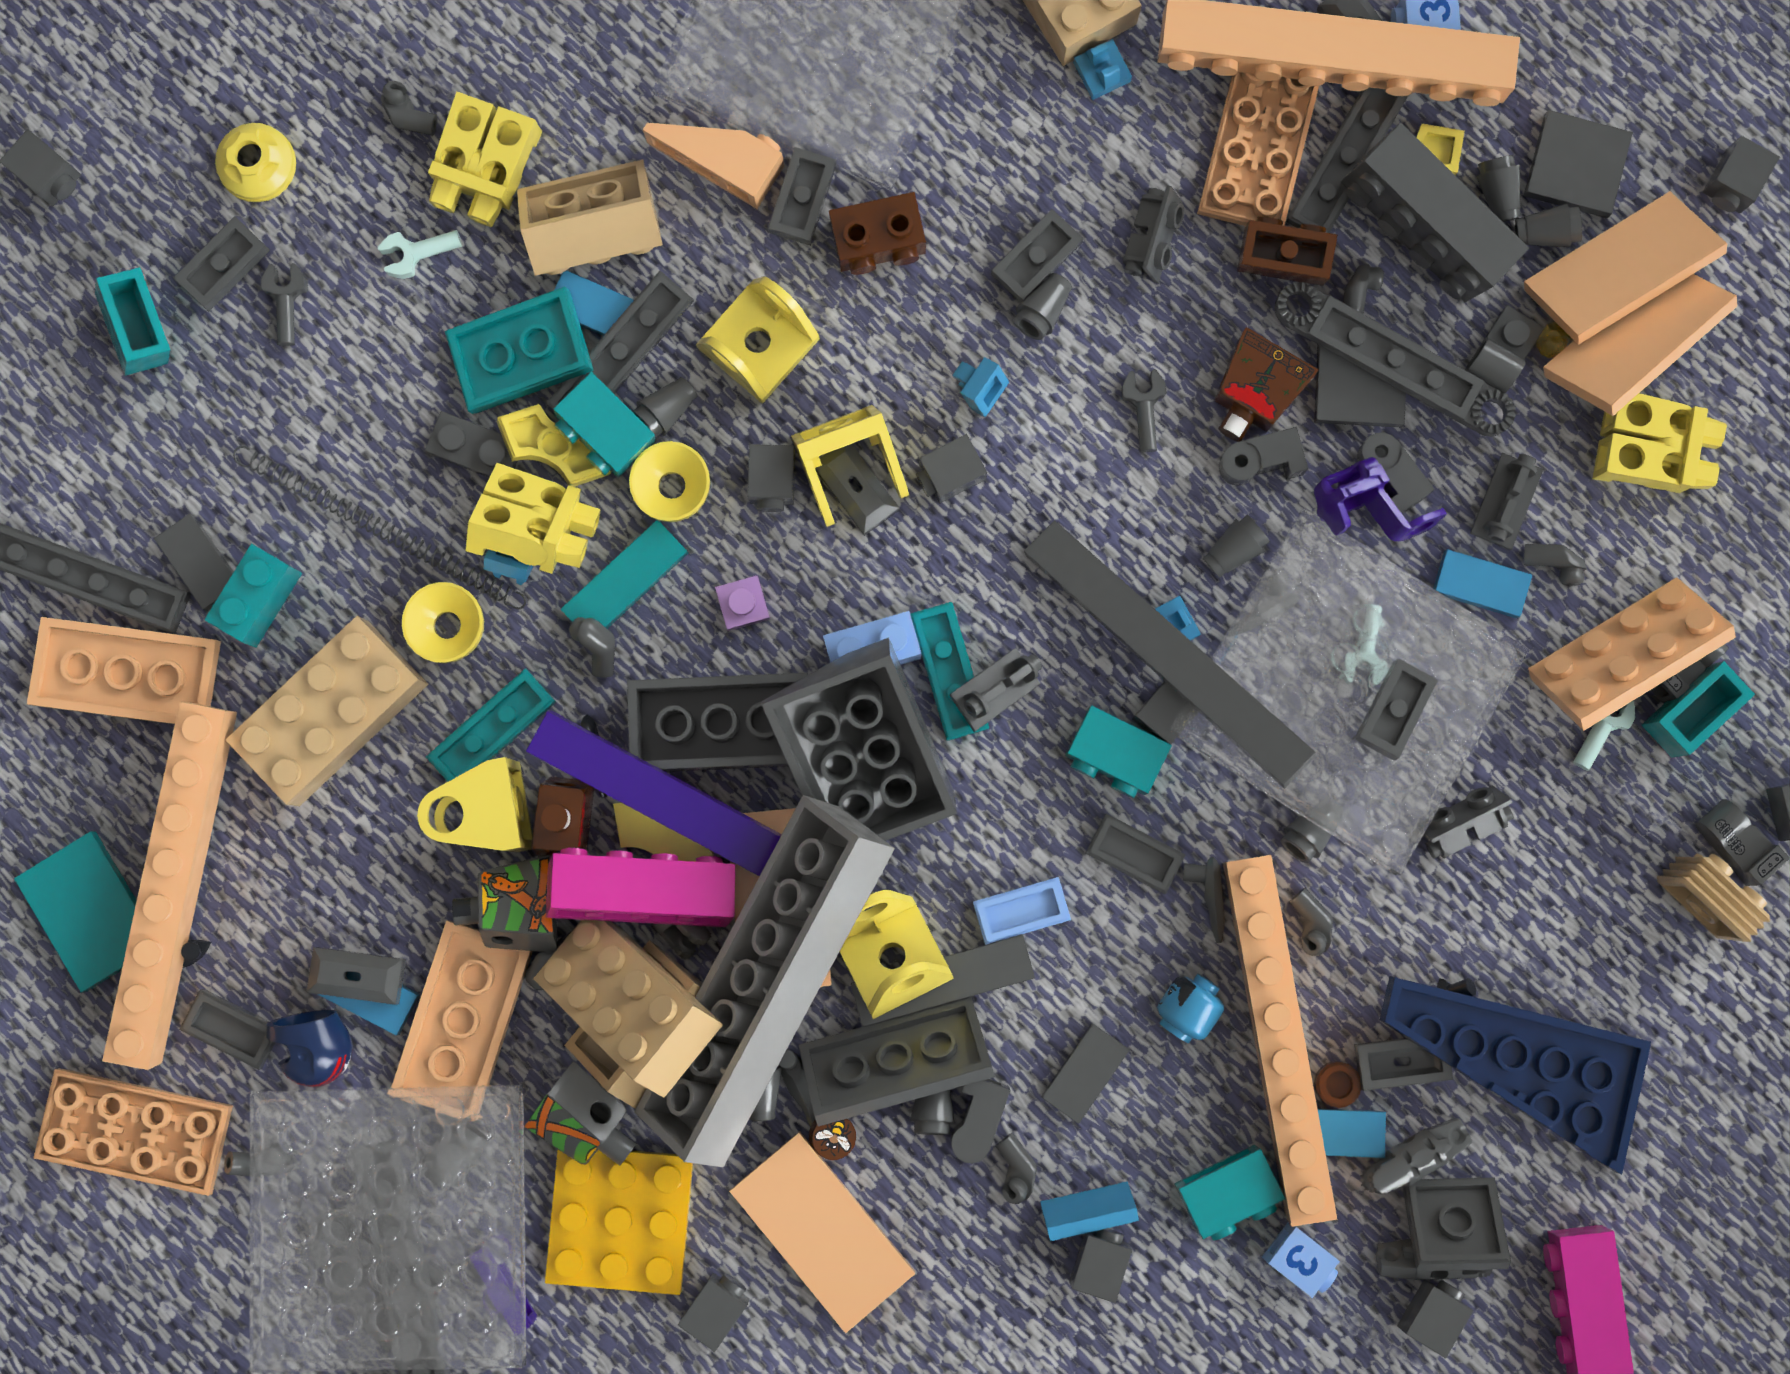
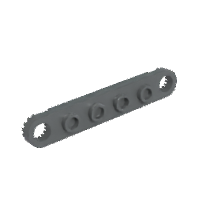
(1395, 359)

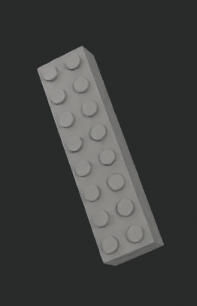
(769, 976)

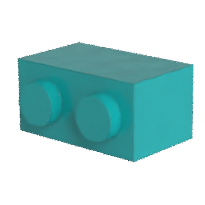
(132, 321)
(603, 426)
(253, 596)
(1699, 712)
(1118, 752)
(1230, 1193)

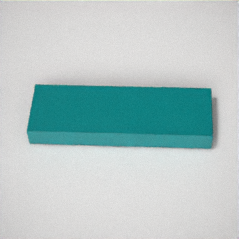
(627, 577)
(945, 664)
(492, 726)

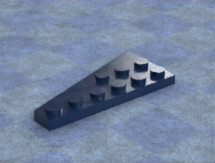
(1551, 1069)

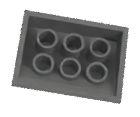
(863, 742)

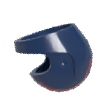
(317, 1046)

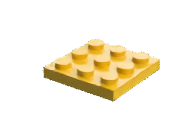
(620, 1222)

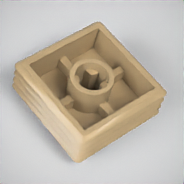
(1714, 898)

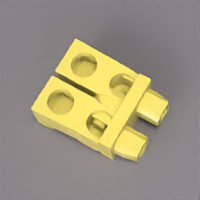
(481, 157)
(1658, 445)
(531, 520)

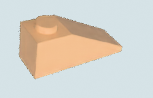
(726, 157)

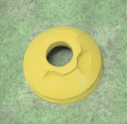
(265, 178)
(660, 461)
(424, 610)

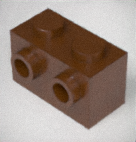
(878, 233)
(1287, 251)

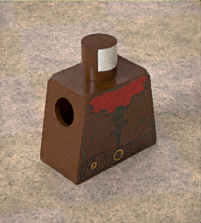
(1259, 384)
(562, 815)

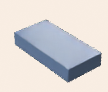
(1021, 910)

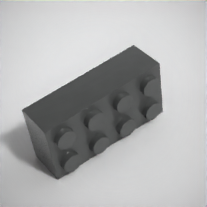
(1433, 215)
(705, 722)

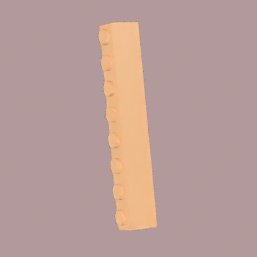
(1338, 51)
(169, 886)
(1279, 1041)

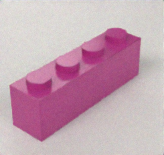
(640, 889)
(1588, 1301)

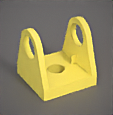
(767, 309)
(839, 433)
(491, 805)
(892, 924)

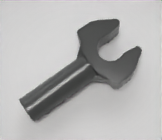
(285, 300)
(1145, 407)

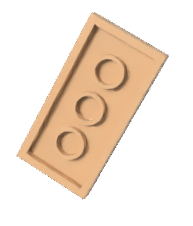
(1631, 653)
(120, 670)
(462, 1012)

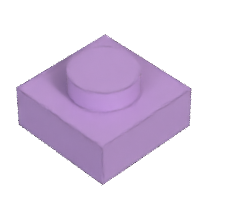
(742, 603)

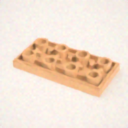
(1257, 149)
(1625, 267)
(1640, 346)
(133, 1131)
(822, 1232)

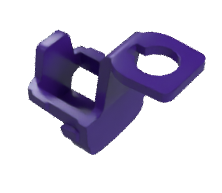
(1361, 486)

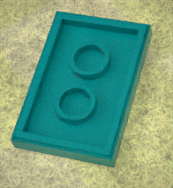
(519, 350)
(82, 908)

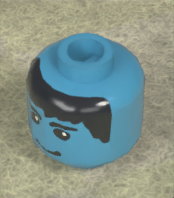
(1190, 1008)

